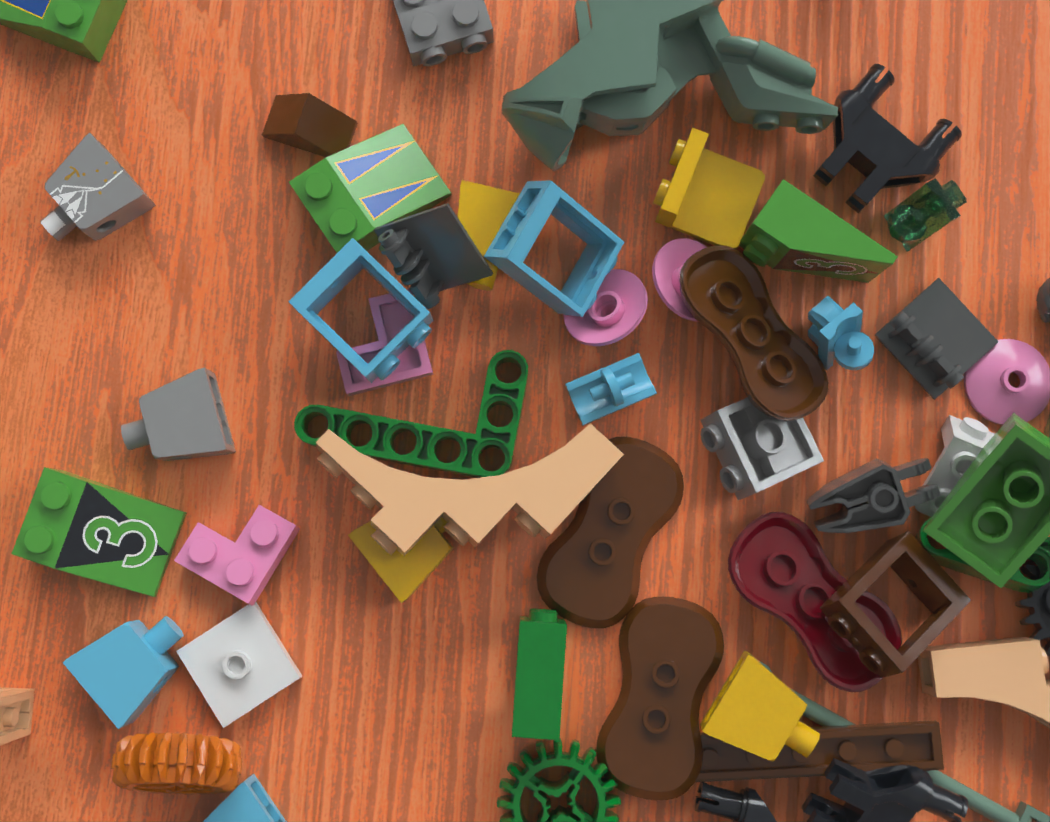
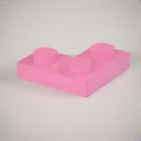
(389, 320)
(240, 566)

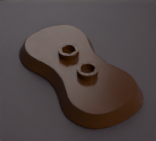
(773, 363)
(597, 560)
(654, 731)

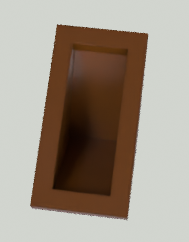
(309, 124)

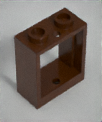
(925, 580)

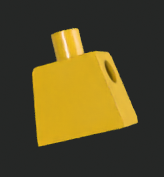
(482, 214)
(405, 572)
(759, 713)

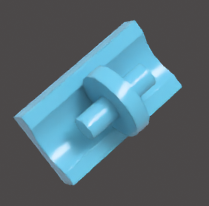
(840, 335)
(610, 389)

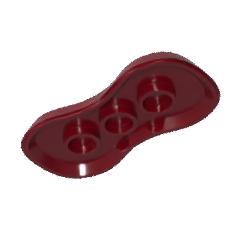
(787, 574)

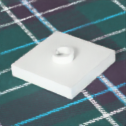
(239, 664)

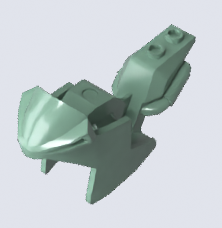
(639, 57)

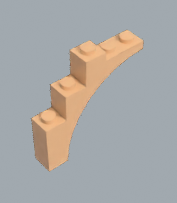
(413, 503)
(990, 670)

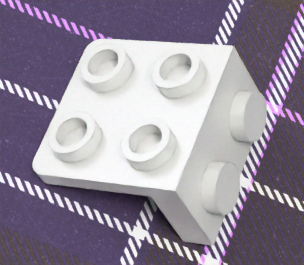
(962, 444)

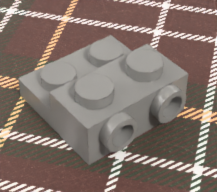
(443, 28)
(757, 448)

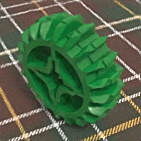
(570, 781)

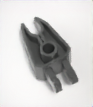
(872, 496)

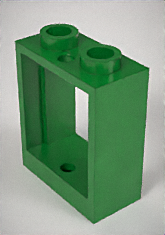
(539, 675)

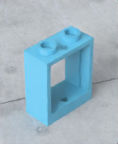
(521, 230)
(333, 279)

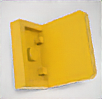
(708, 193)

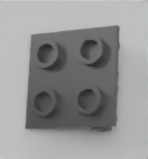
(432, 253)
(936, 339)

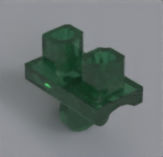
(925, 213)

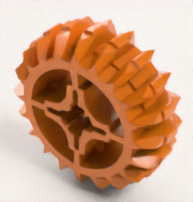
(176, 763)

